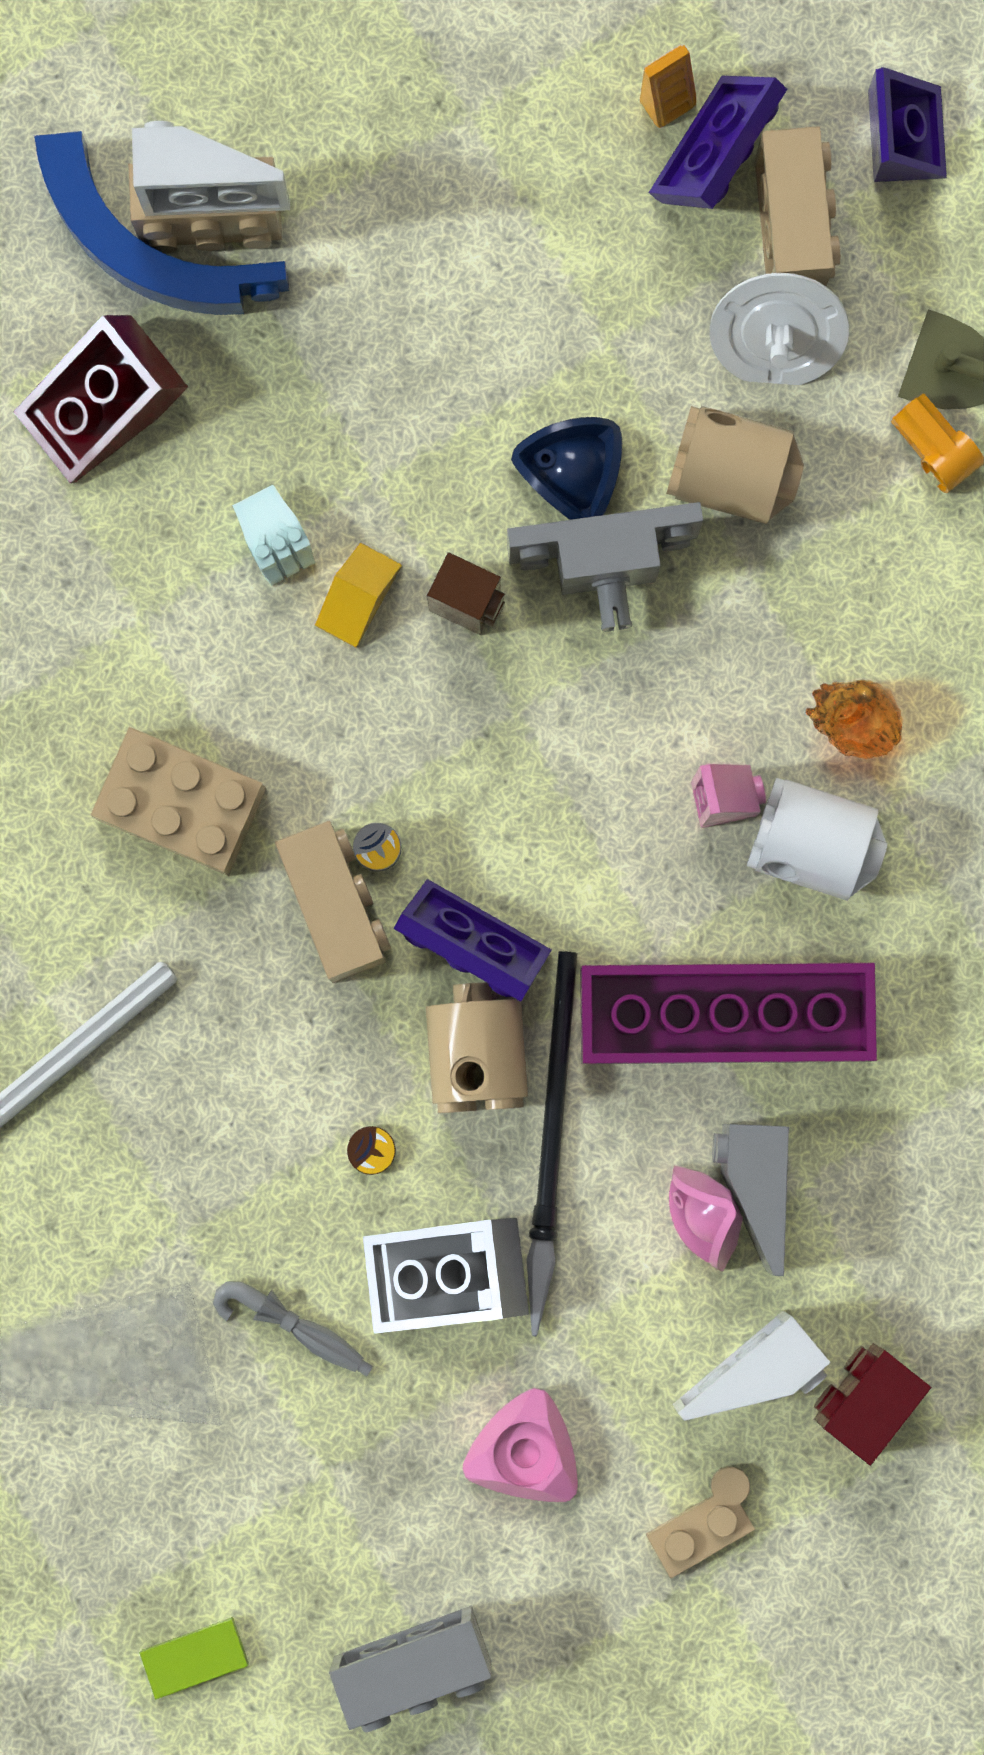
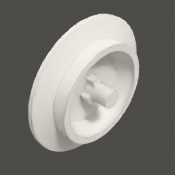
(779, 329)

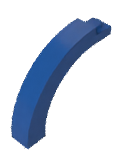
(130, 260)

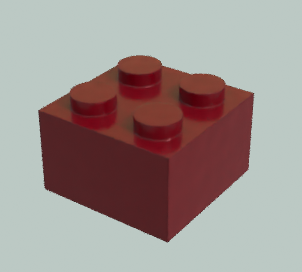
(870, 1402)

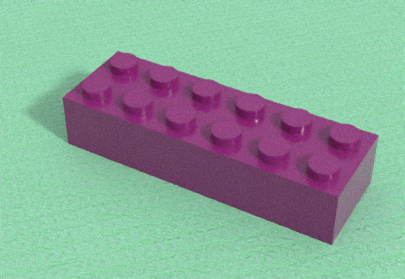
(728, 1013)

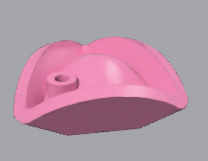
(704, 1216)
(525, 1451)

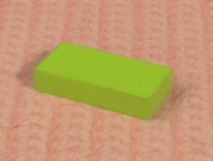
(194, 1658)

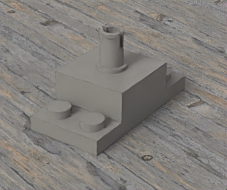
(606, 552)

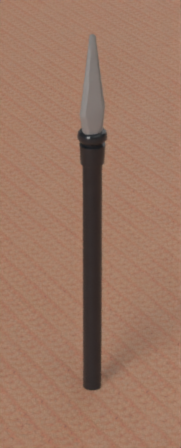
(541, 1253)

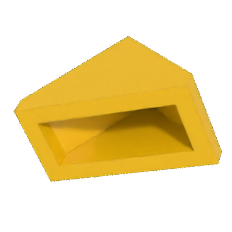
(357, 594)

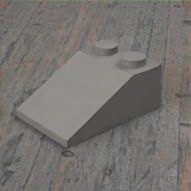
(756, 1173)
(445, 1275)

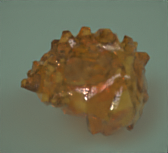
(857, 717)

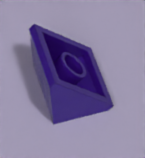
(906, 128)

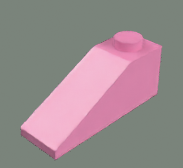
(726, 793)

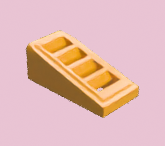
(668, 87)

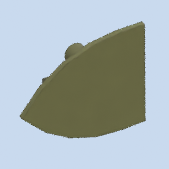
(946, 364)

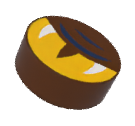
(371, 1150)

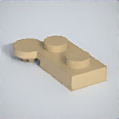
(706, 1525)

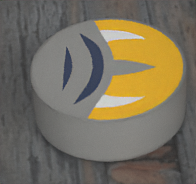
(377, 847)

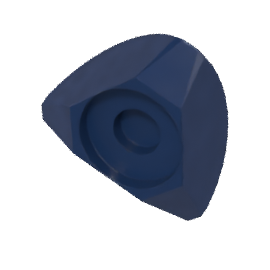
(573, 464)

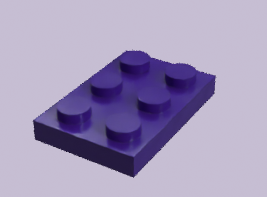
(718, 141)
(472, 940)

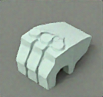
(273, 535)

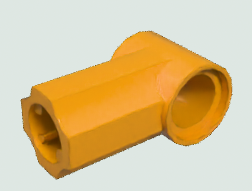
(943, 451)

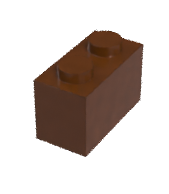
(466, 594)

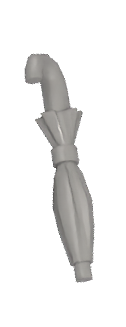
(313, 1336)

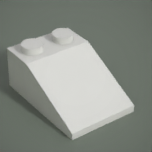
(195, 175)
(763, 1369)

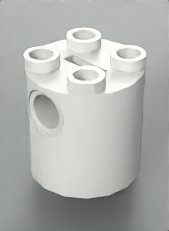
(818, 840)

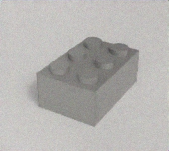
(411, 1670)

